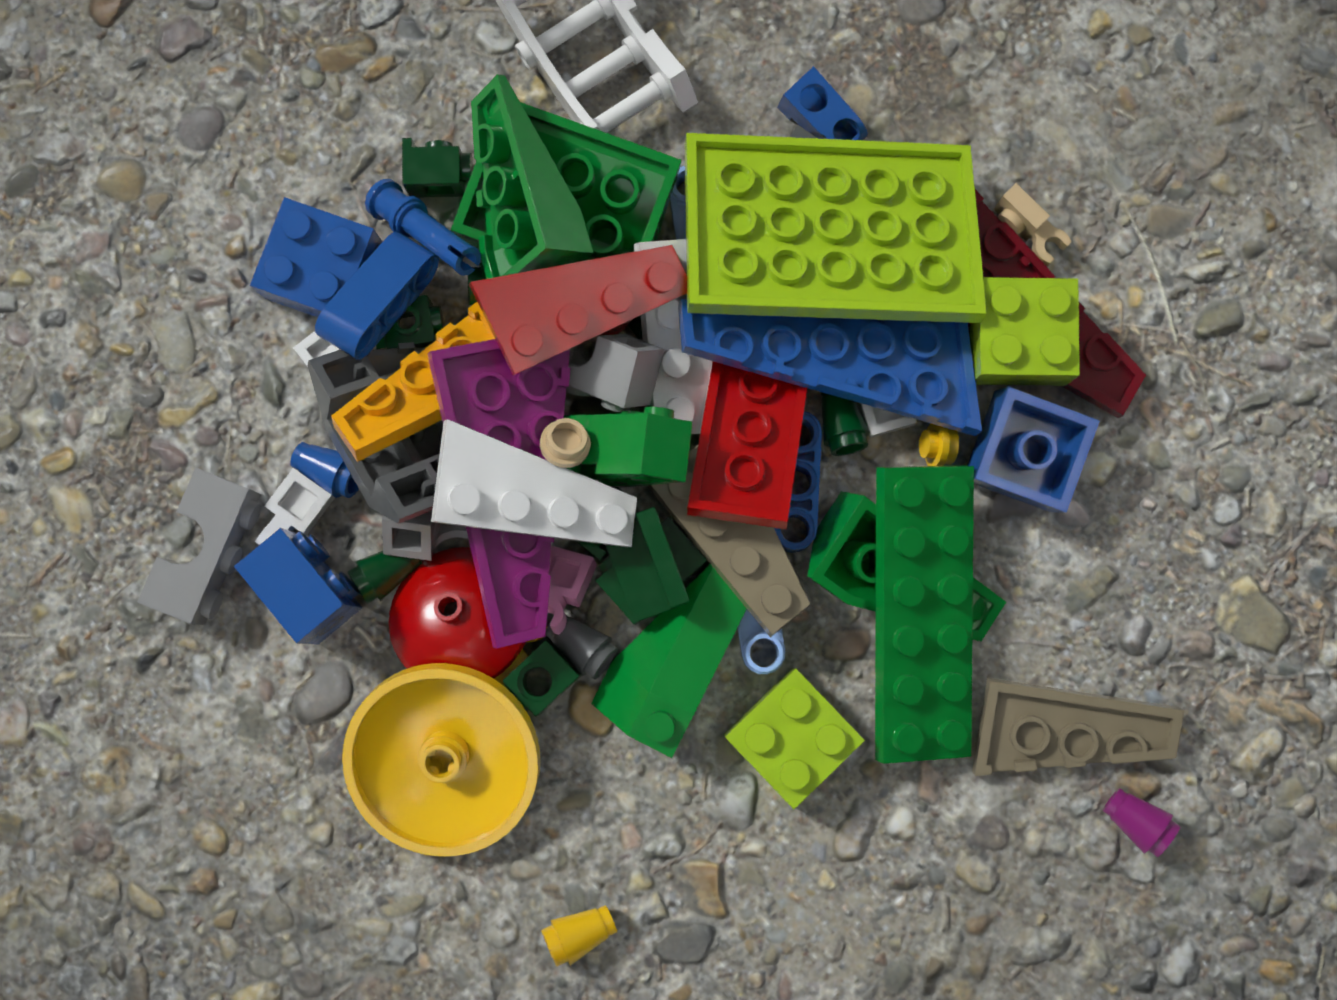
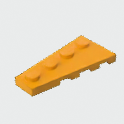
(405, 400)

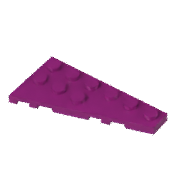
(483, 395)

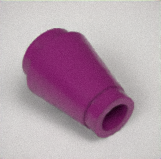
(1142, 822)

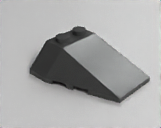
(400, 477)

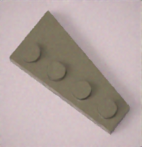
(743, 555)
(1054, 727)

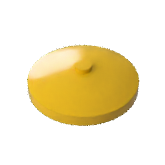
(441, 759)

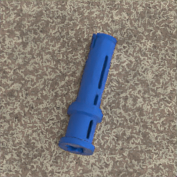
(411, 218)

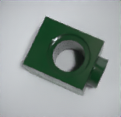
(561, 672)

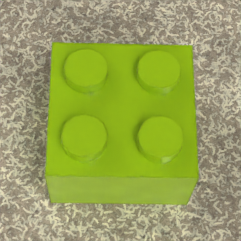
(1027, 332)
(793, 737)

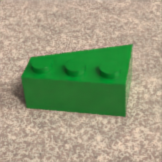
(636, 447)

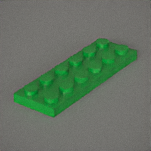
(924, 613)

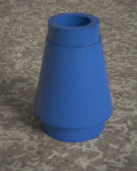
(325, 469)

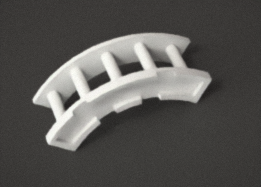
(667, 79)

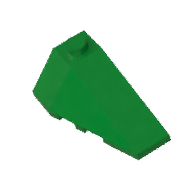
(525, 199)

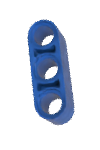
(376, 295)
(805, 505)

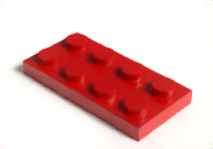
(747, 448)

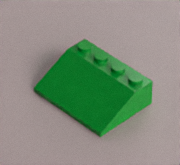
(613, 180)

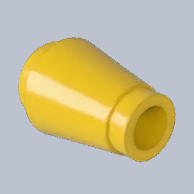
(578, 934)

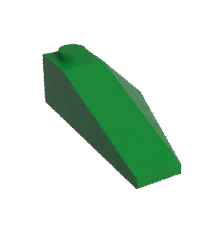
(846, 561)
(669, 665)

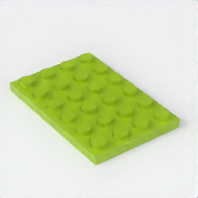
(832, 229)

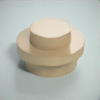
(565, 443)

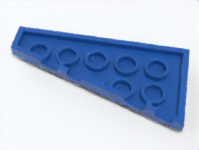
(885, 364)

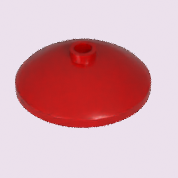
(426, 636)

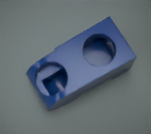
(821, 109)

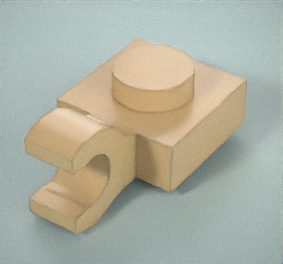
(1030, 222)

